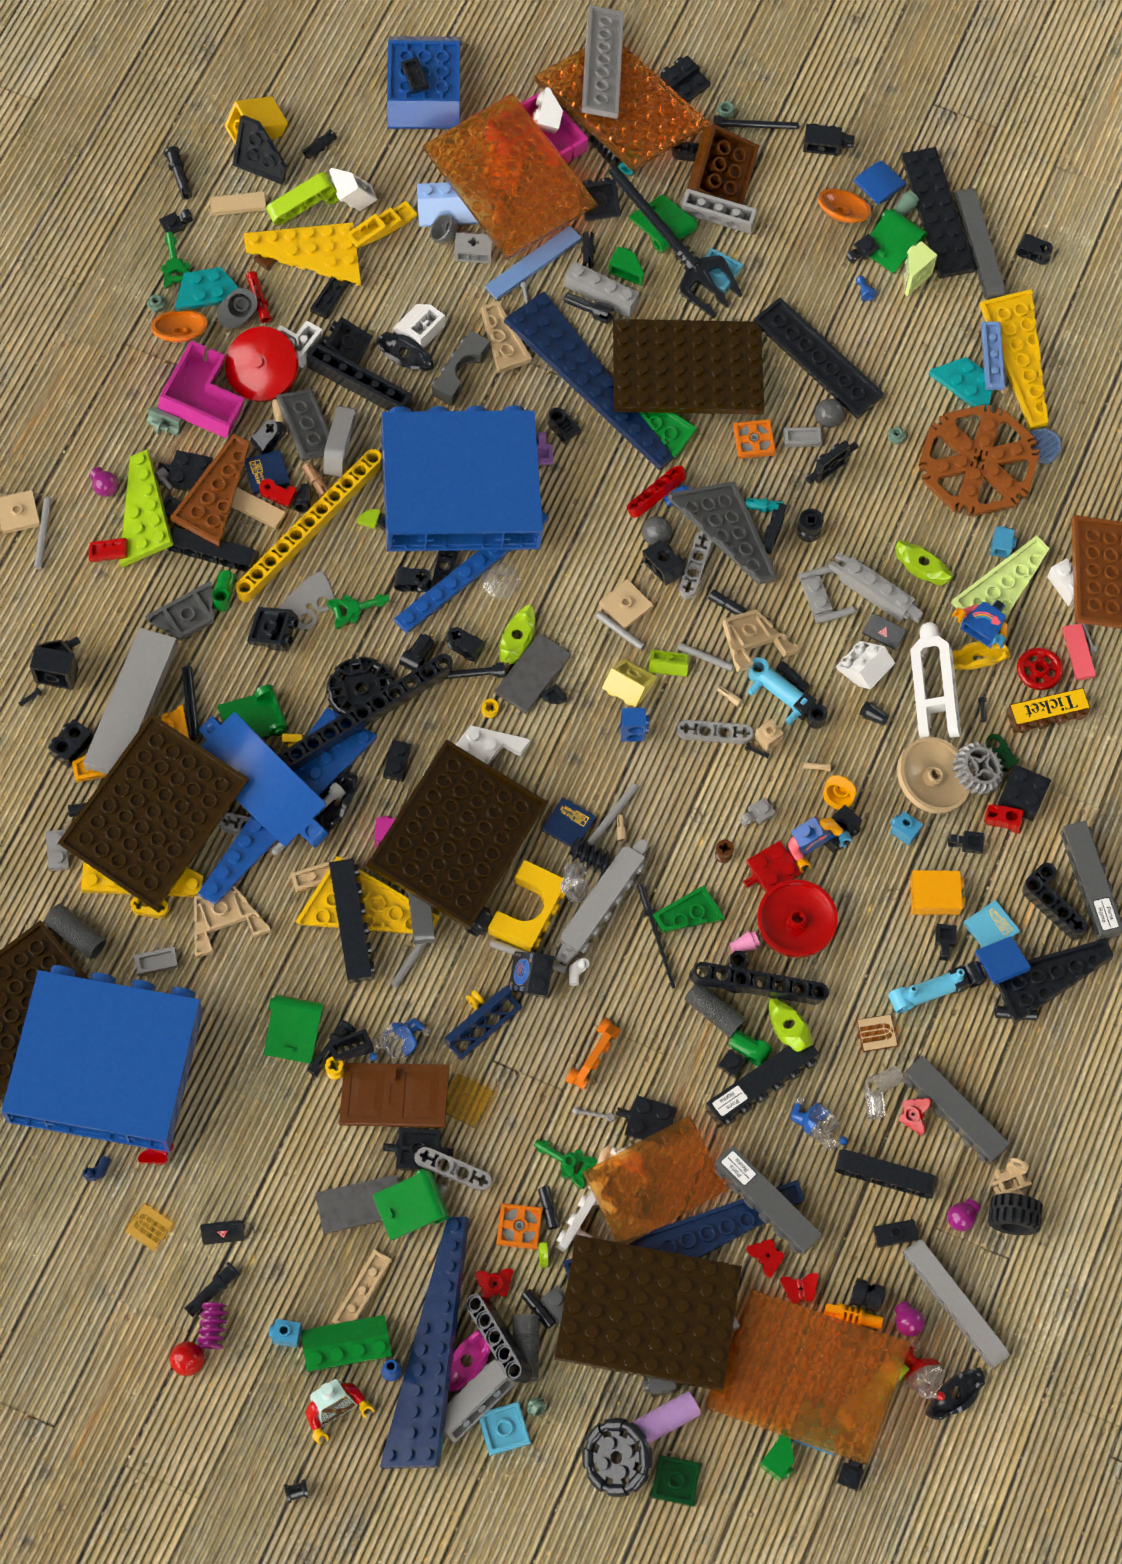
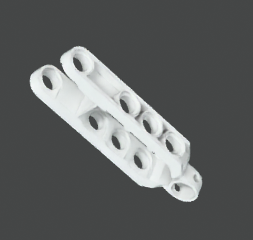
(929, 637)

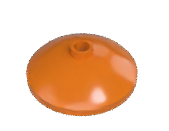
(844, 206)
(179, 326)

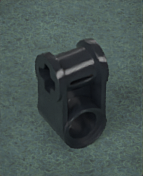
(1033, 248)
(564, 428)
(268, 436)
(411, 580)
(465, 644)

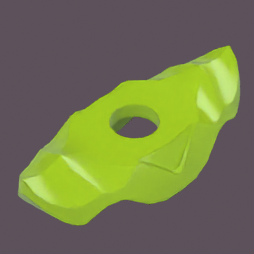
(934, 572)
(510, 648)
(799, 1035)

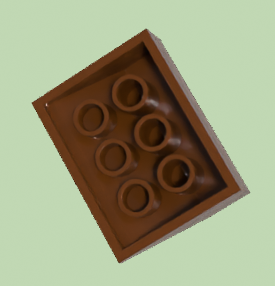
(723, 164)

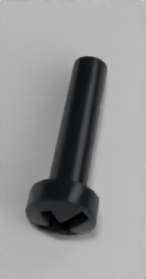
(31, 696)
(982, 700)
(748, 747)

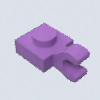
(544, 450)

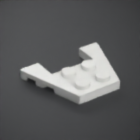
(487, 743)

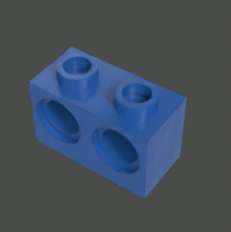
(634, 724)

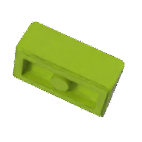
(669, 663)

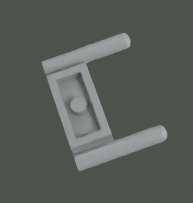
(818, 598)

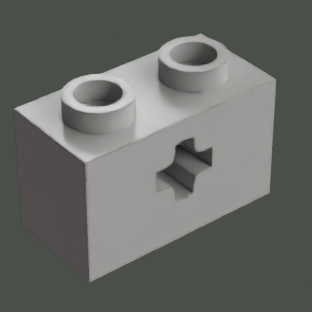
(473, 248)

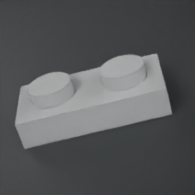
(57, 855)

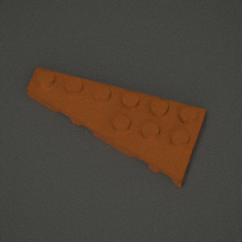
(211, 498)

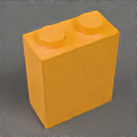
(936, 892)

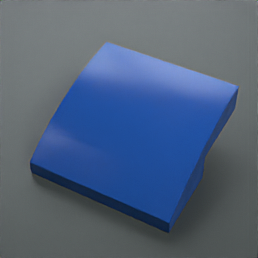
(879, 182)

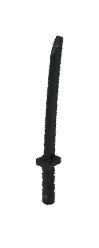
(648, 912)

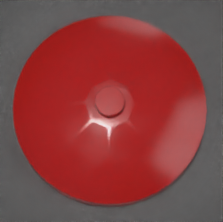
(261, 364)
(797, 918)

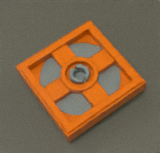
(754, 439)
(519, 1226)

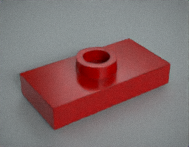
(108, 550)

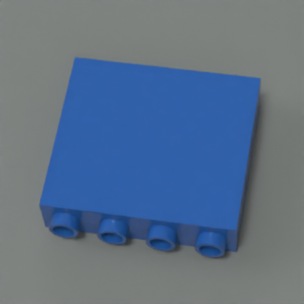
(461, 479)
(103, 1059)

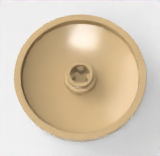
(928, 776)

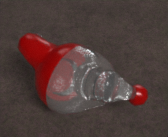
(924, 1375)

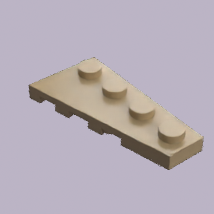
(505, 343)

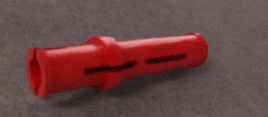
(264, 313)

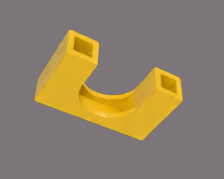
(527, 934)

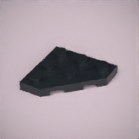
(257, 152)

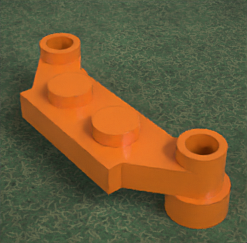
(608, 1031)

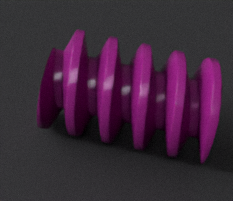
(211, 1325)

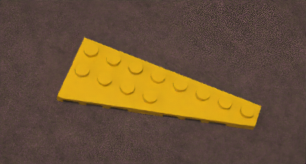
(1020, 352)

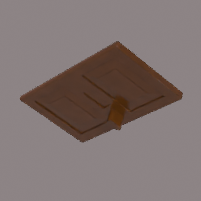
(394, 1095)

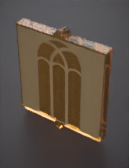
(876, 1033)

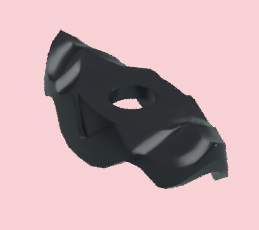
(392, 344)
(333, 814)
(968, 1382)

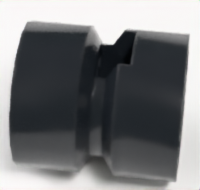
(810, 525)
(867, 1295)

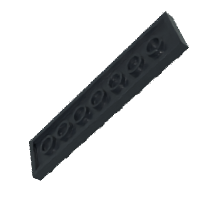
(938, 212)
(818, 358)

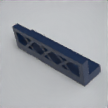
(480, 1015)

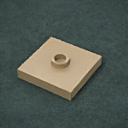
(18, 512)
(625, 604)

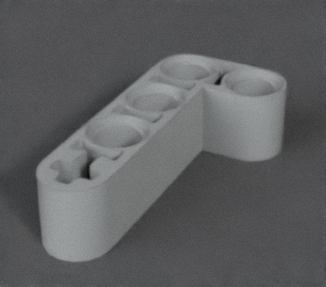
(338, 441)

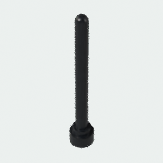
(722, 122)
(495, 670)

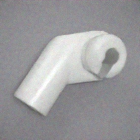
(576, 969)

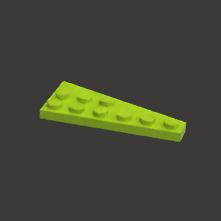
(144, 514)

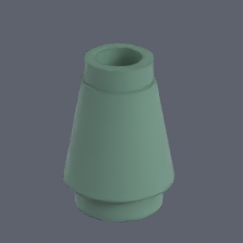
(906, 203)

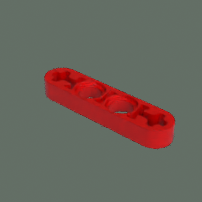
(656, 491)

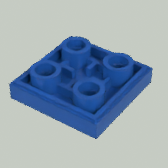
(1002, 960)

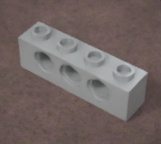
(719, 211)

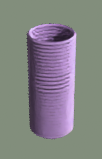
(668, 1416)

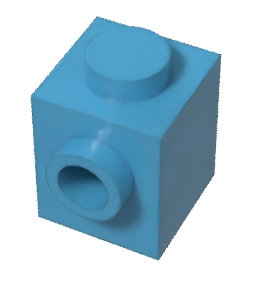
(1003, 542)
(905, 827)
(285, 1333)

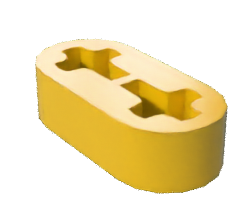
(147, 911)

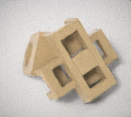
(1010, 1173)

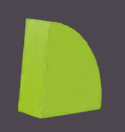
(369, 518)
(543, 1255)

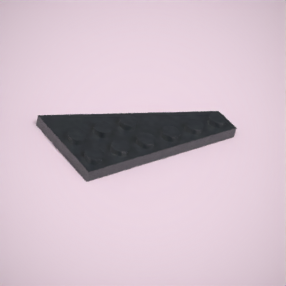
(1051, 976)

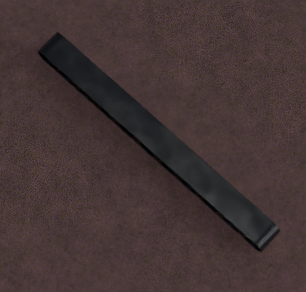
(367, 707)

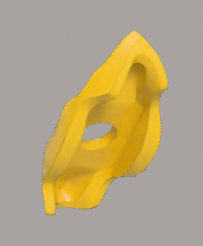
(964, 657)

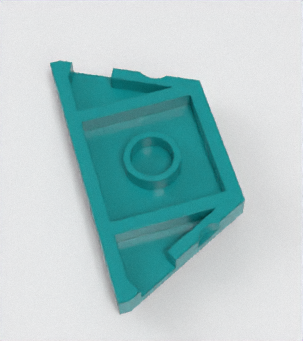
(204, 289)
(964, 380)

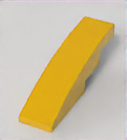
(381, 225)

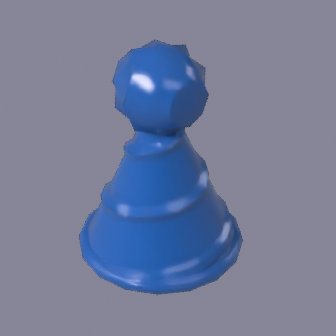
(867, 292)

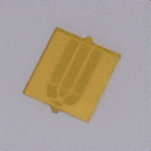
(148, 1227)

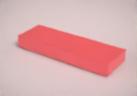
(1078, 652)

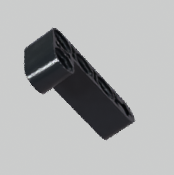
(1057, 903)

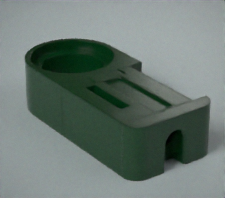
(1004, 753)

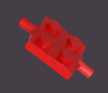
(772, 867)

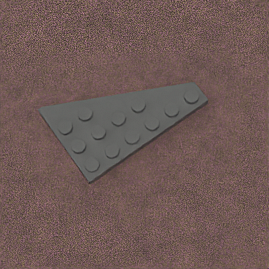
(725, 519)

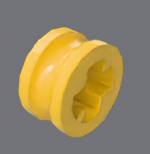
(489, 714)
(475, 1000)

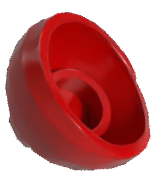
(187, 1358)

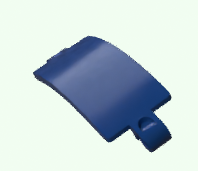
(275, 791)

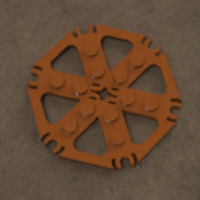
(992, 469)

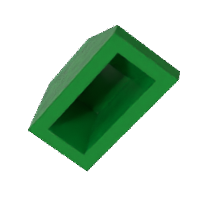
(626, 266)
(779, 1459)

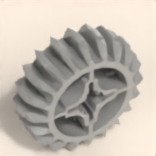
(984, 768)

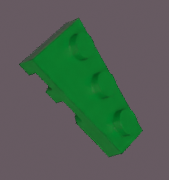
(671, 430)
(689, 911)

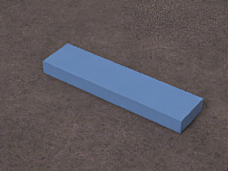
(993, 356)

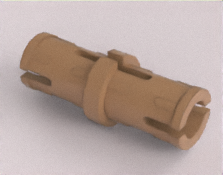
(315, 478)

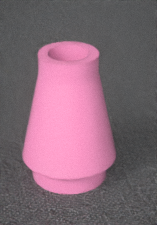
(746, 942)

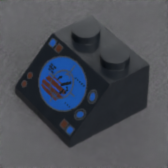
(531, 974)

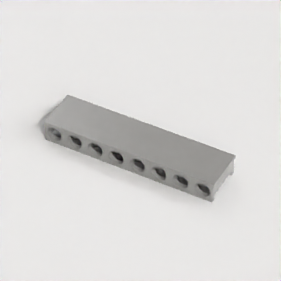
(131, 698)

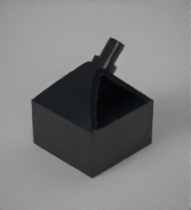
(55, 663)

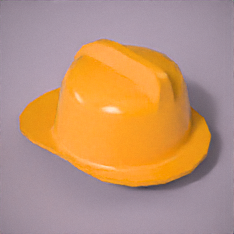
(839, 792)

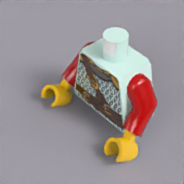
(331, 1402)

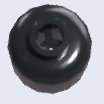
(481, 923)

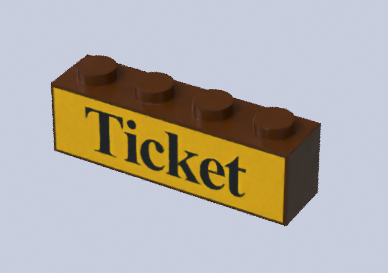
(1048, 710)

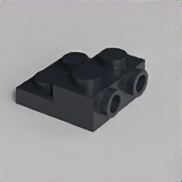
(685, 78)
(606, 197)
(347, 340)
(273, 628)

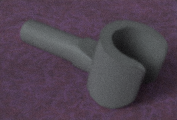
(162, 474)

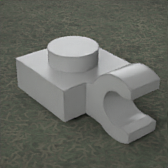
(758, 812)

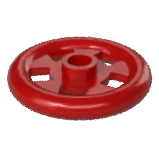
(1040, 654)

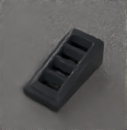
(355, 1038)

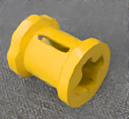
(331, 1073)

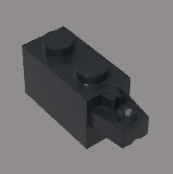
(826, 139)

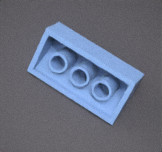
(441, 199)

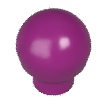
(104, 482)
(963, 1215)
(909, 1320)

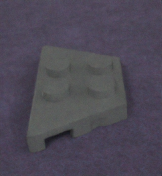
(186, 613)

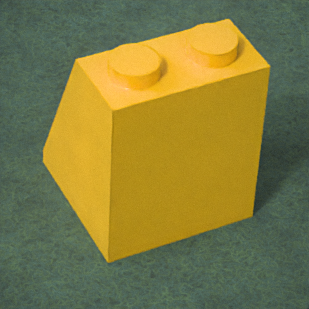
(260, 109)

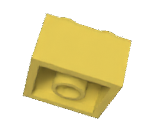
(629, 682)

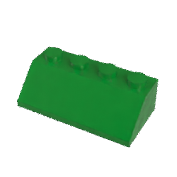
(346, 1343)

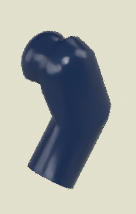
(98, 1172)

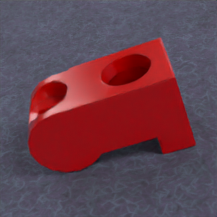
(276, 493)
(1003, 817)

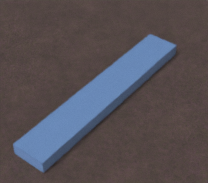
(533, 263)

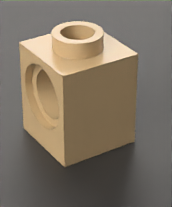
(768, 735)

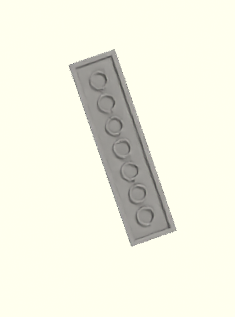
(602, 62)

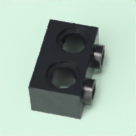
(75, 745)

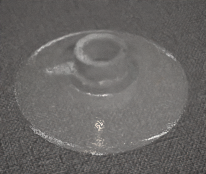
(501, 588)

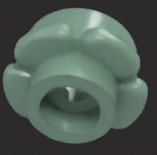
(726, 105)
(156, 307)
(896, 439)
(536, 1406)

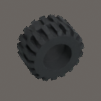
(1015, 1214)

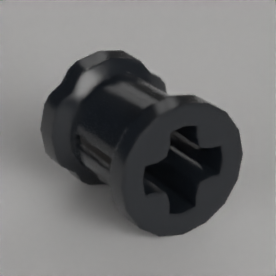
(296, 1491)

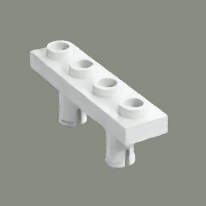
(575, 1222)

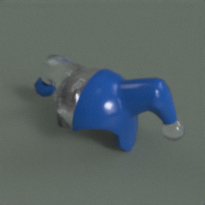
(398, 1039)
(818, 1123)

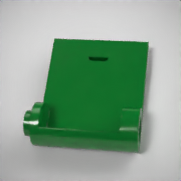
(674, 217)
(895, 237)
(259, 711)
(293, 1025)
(413, 1204)

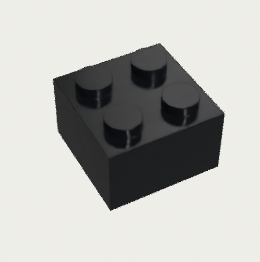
(1024, 791)

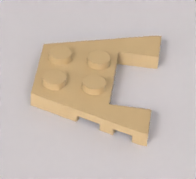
(752, 631)
(228, 911)

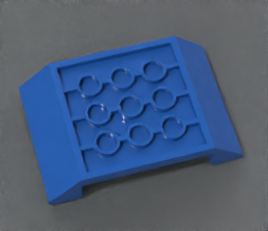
(441, 65)

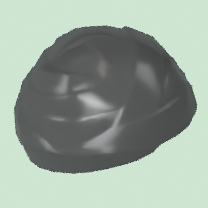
(443, 229)
(829, 413)
(656, 529)

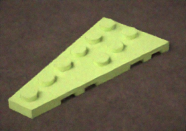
(1007, 579)

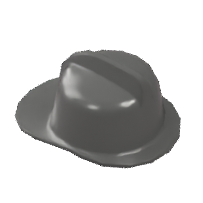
(236, 308)

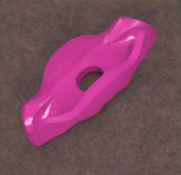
(478, 1350)

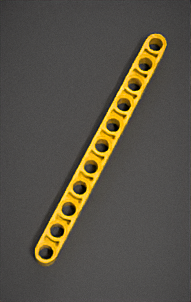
(307, 533)

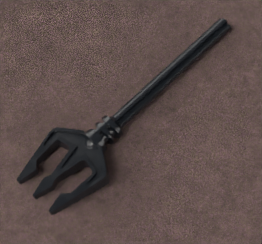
(696, 268)

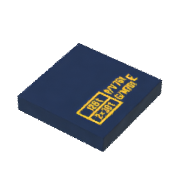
(266, 467)
(568, 822)

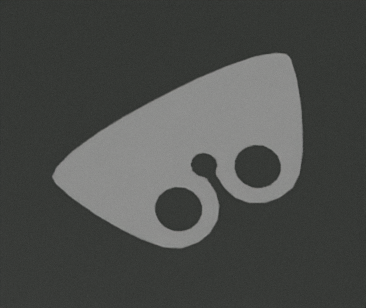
(308, 592)

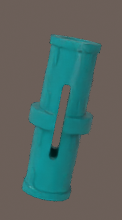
(762, 504)

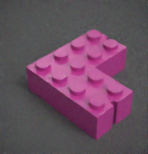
(568, 139)
(194, 396)

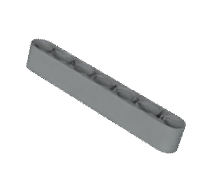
(956, 1304)

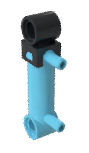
(801, 703)
(953, 982)

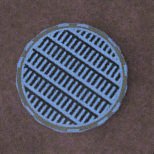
(1048, 445)

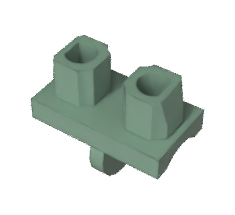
(163, 421)

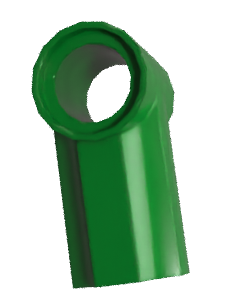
(223, 590)
(754, 1050)

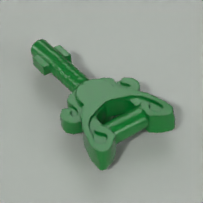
(173, 265)
(353, 608)
(568, 1162)

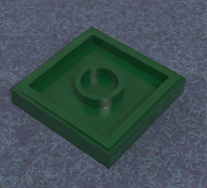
(675, 1480)

